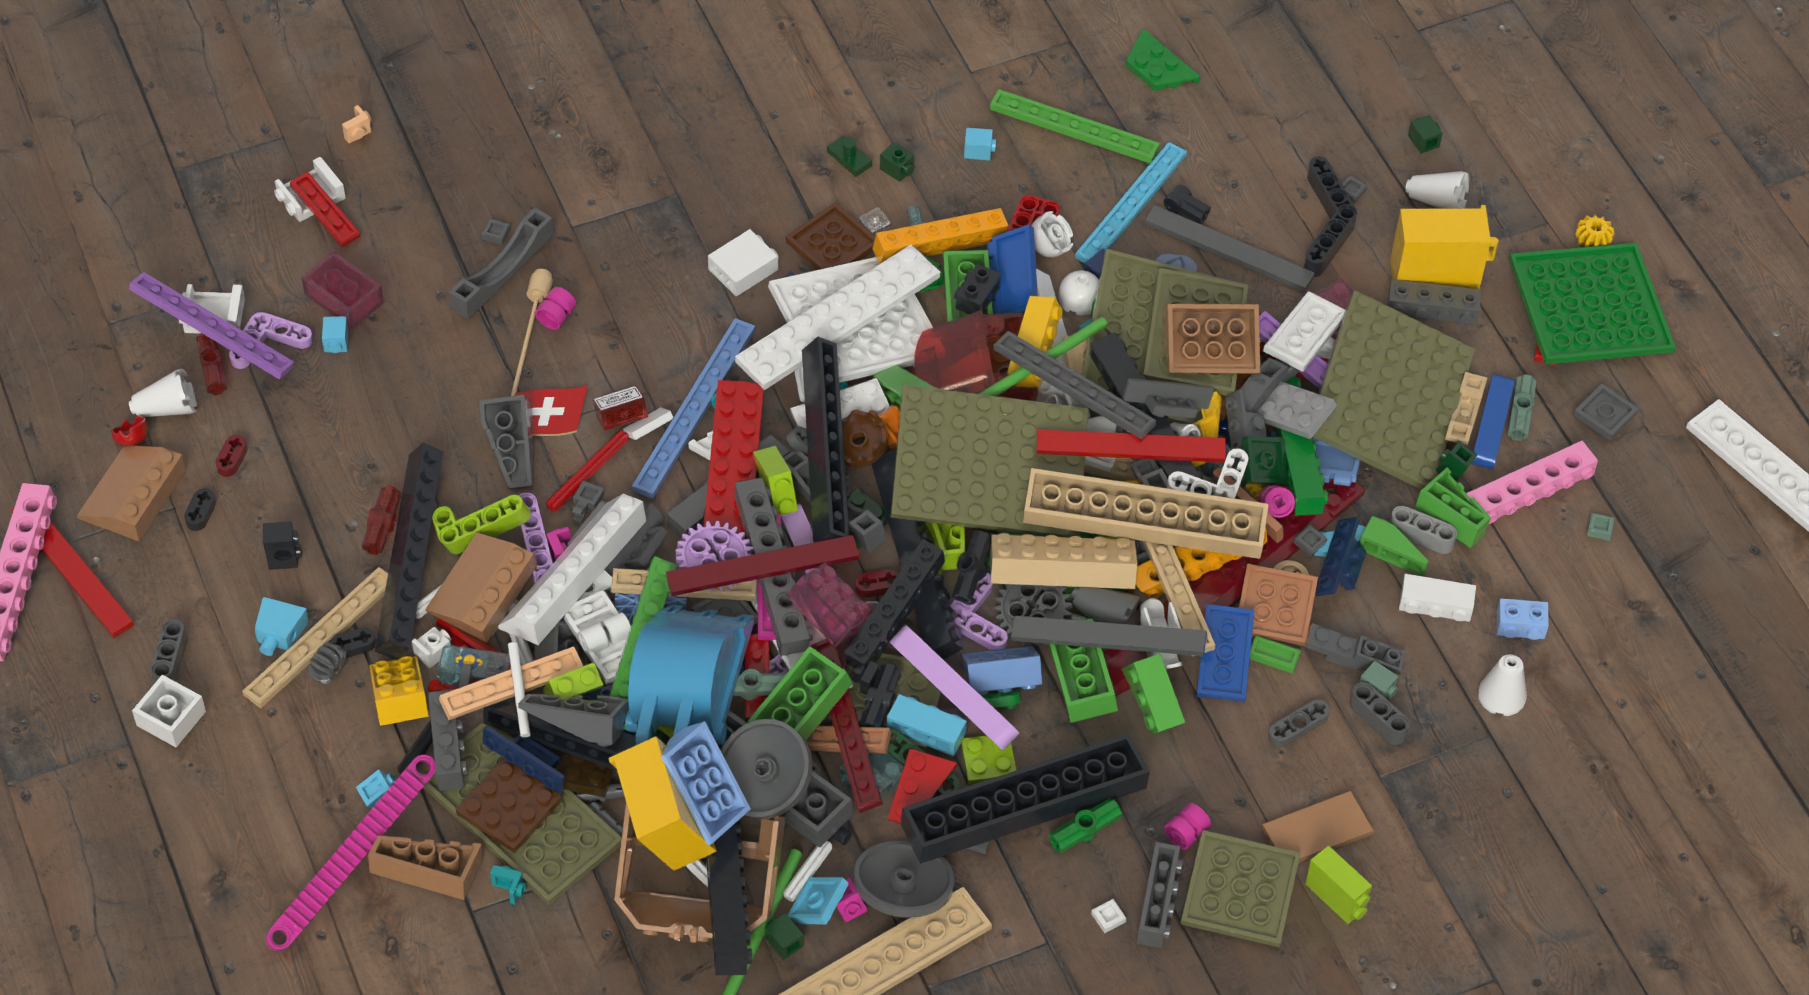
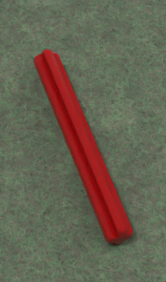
(587, 471)

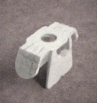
(1153, 615)

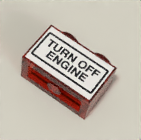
(620, 408)

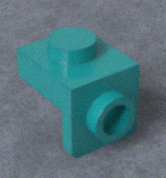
(509, 879)

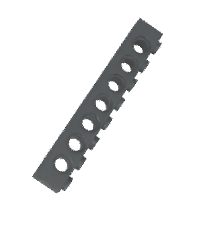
(756, 493)

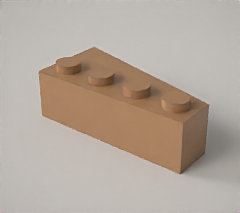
(427, 864)

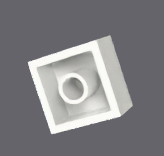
(169, 711)

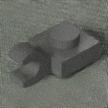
(586, 498)

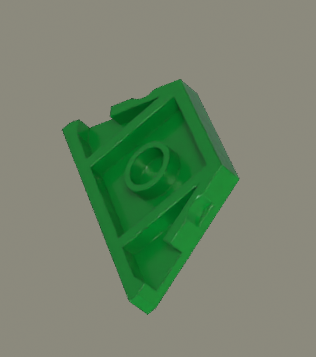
(1157, 64)

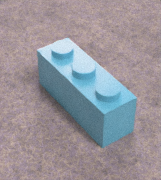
(927, 724)

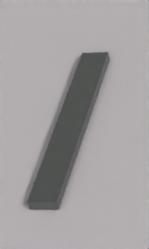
(1229, 248)
(1075, 385)
(1109, 635)

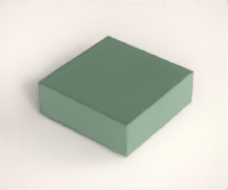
(1600, 526)

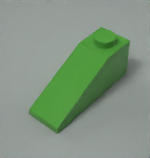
(1389, 544)

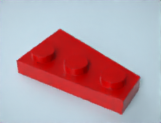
(919, 781)

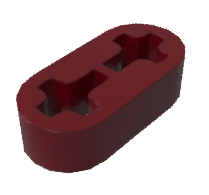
(227, 454)
(876, 582)

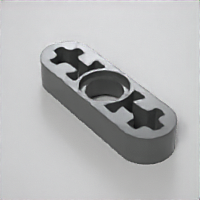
(1294, 732)

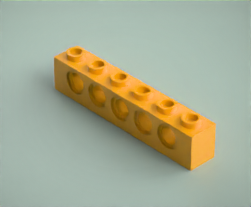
(942, 235)
(1192, 568)

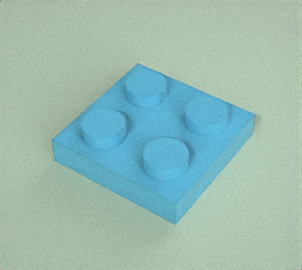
(817, 900)

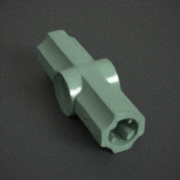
(1522, 407)
(763, 684)

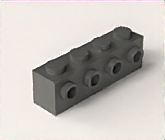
(1435, 301)
(447, 745)
(1158, 895)

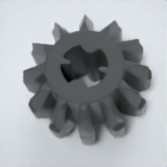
(327, 663)

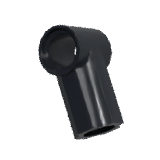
(1182, 201)

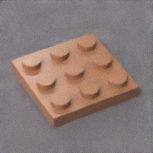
(1280, 603)

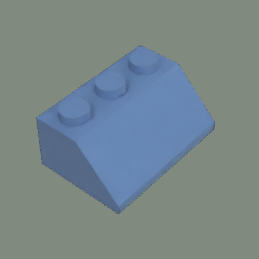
(1002, 669)

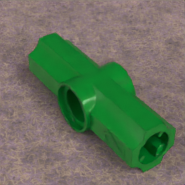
(1096, 818)

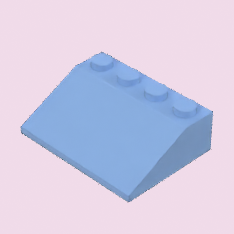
(704, 781)

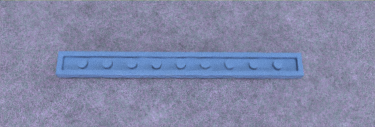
(692, 409)

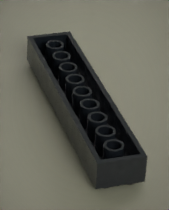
(1024, 798)

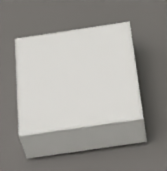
(1108, 916)

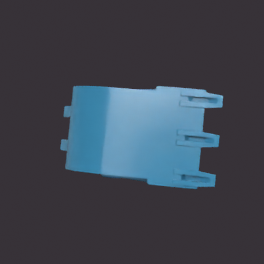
(685, 671)

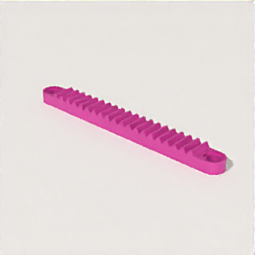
(350, 853)

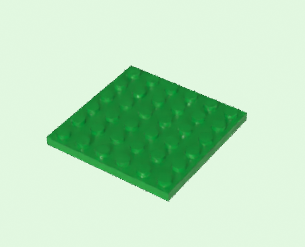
(1591, 303)

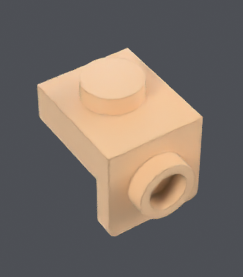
(357, 126)

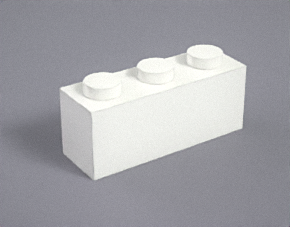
(1437, 597)

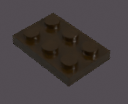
(586, 776)

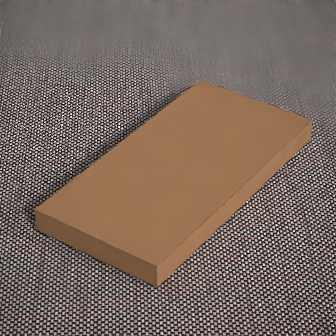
(1317, 826)

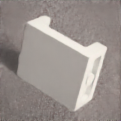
(324, 177)
(224, 305)

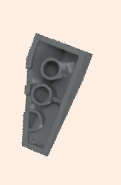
(510, 434)
(591, 720)

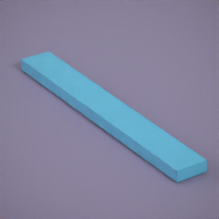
(1132, 202)

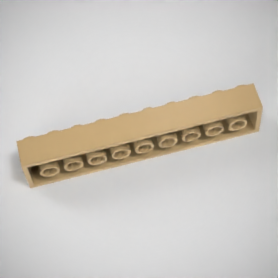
(1145, 513)

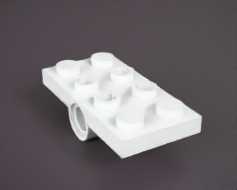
(860, 397)
(599, 631)

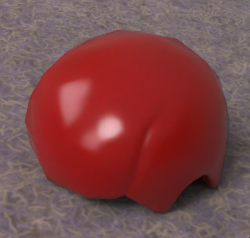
(130, 433)

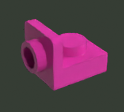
(557, 541)
(851, 903)

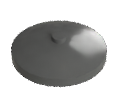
(769, 766)
(898, 885)

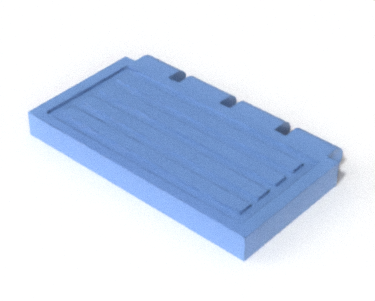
(1335, 463)

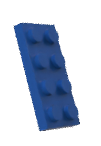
(1225, 669)

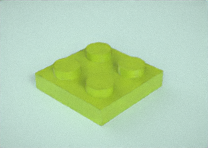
(985, 759)

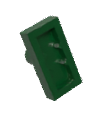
(849, 156)

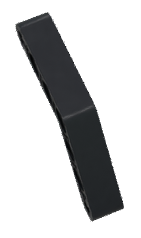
(1339, 209)

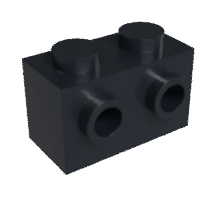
(978, 290)

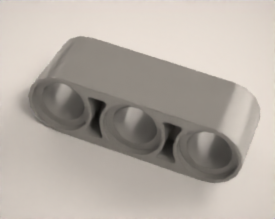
(1432, 533)

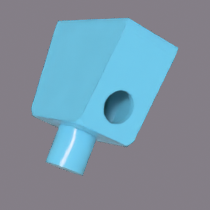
(279, 625)

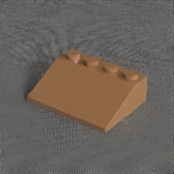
(1212, 338)
(134, 490)
(483, 585)

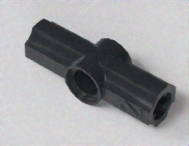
(972, 566)
(880, 696)

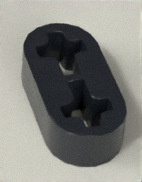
(204, 510)
(353, 643)

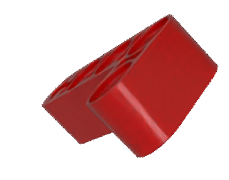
(1030, 209)

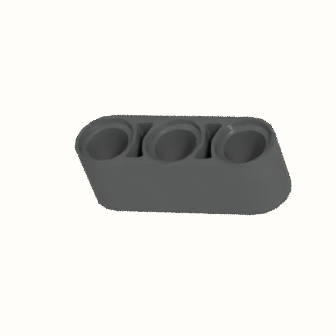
(171, 645)
(1374, 703)

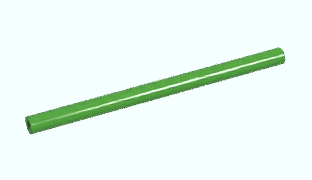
(1054, 352)
(759, 932)

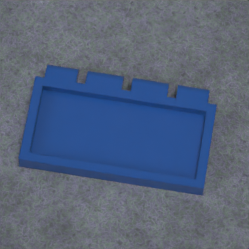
(1015, 259)

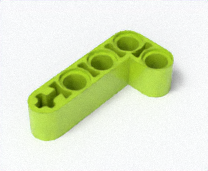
(508, 514)

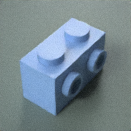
(1522, 619)

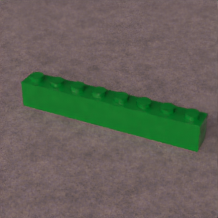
(1303, 470)

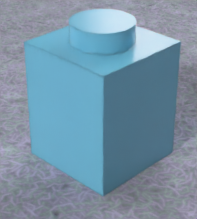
(979, 144)
(335, 334)

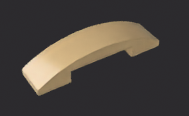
(1465, 415)

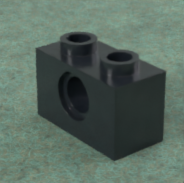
(281, 545)

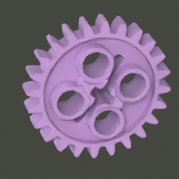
(732, 546)

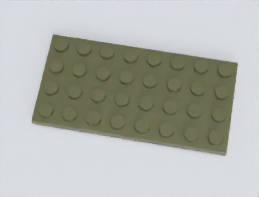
(558, 851)

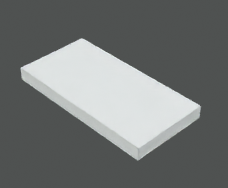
(1305, 331)

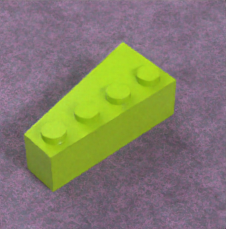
(949, 539)

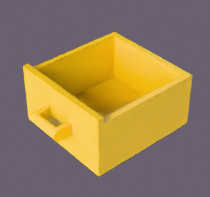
(1442, 246)
(657, 806)

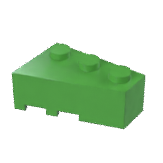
(1449, 503)
(1154, 693)

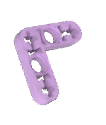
(268, 330)
(968, 612)

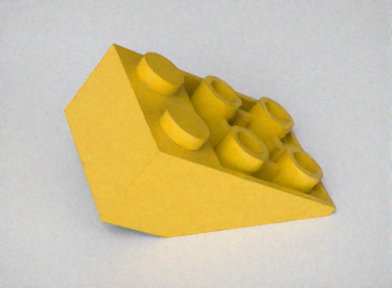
(398, 690)

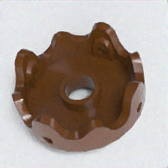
(872, 429)

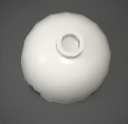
(1052, 235)
(1078, 292)

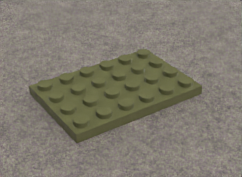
(1187, 288)

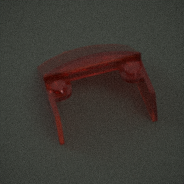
(958, 354)

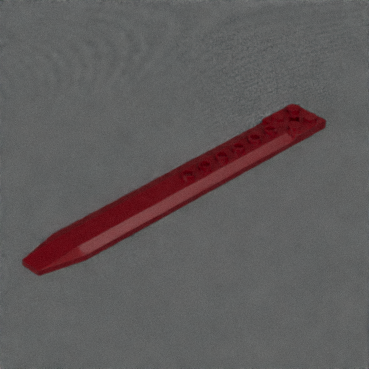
(1225, 584)

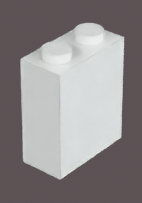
(743, 262)

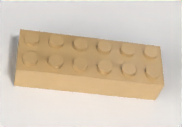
(1063, 561)

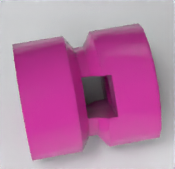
(555, 308)
(1279, 500)
(1187, 825)

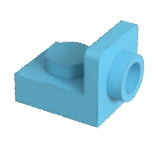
(375, 786)

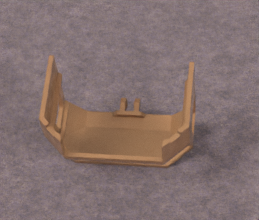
(691, 915)

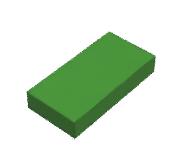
(1274, 654)

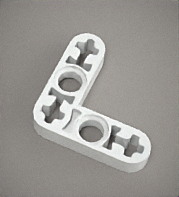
(1221, 488)

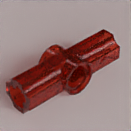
(211, 365)
(381, 520)

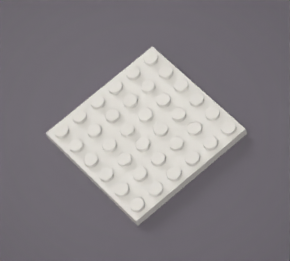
(873, 348)

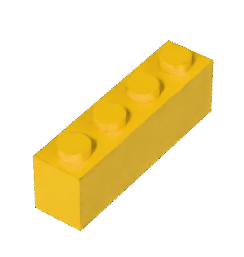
(1039, 330)

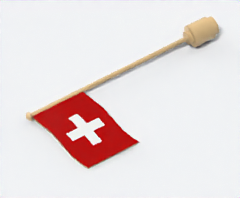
(553, 410)

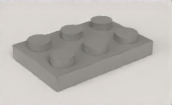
(1296, 410)

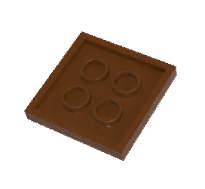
(831, 239)
(508, 805)

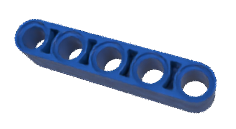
(1493, 421)

